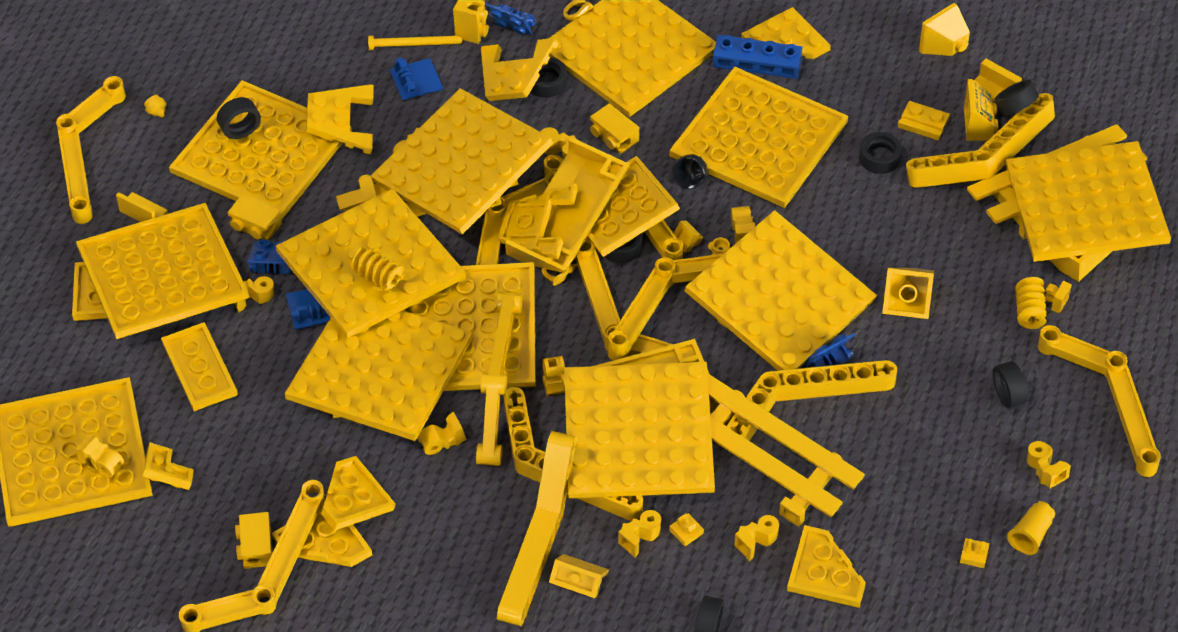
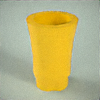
(1031, 528)

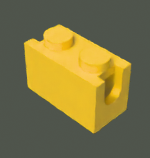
(470, 20)
(614, 128)
(255, 218)
(255, 539)

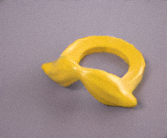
(585, 6)
(559, 278)

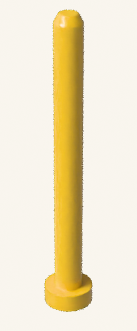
(413, 41)

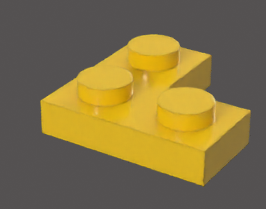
(159, 468)

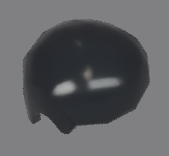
(690, 171)

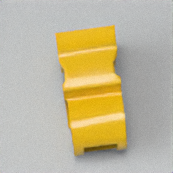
(560, 142)
(741, 221)
(260, 290)
(553, 368)
(435, 438)
(1040, 457)
(104, 460)
(646, 528)
(763, 533)

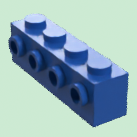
(757, 56)

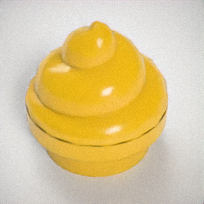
(155, 106)

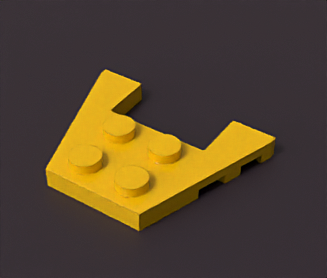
(514, 77)
(330, 115)
(528, 217)

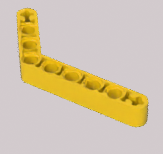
(989, 157)
(829, 381)
(622, 506)
(541, 530)

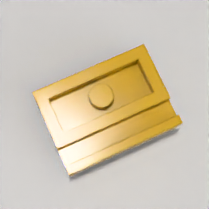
(923, 120)

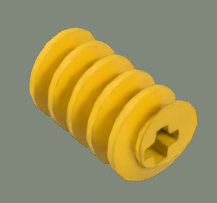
(376, 269)
(1031, 303)

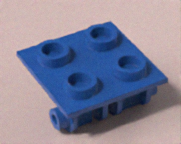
(506, 16)
(415, 78)
(264, 254)
(305, 310)
(833, 354)

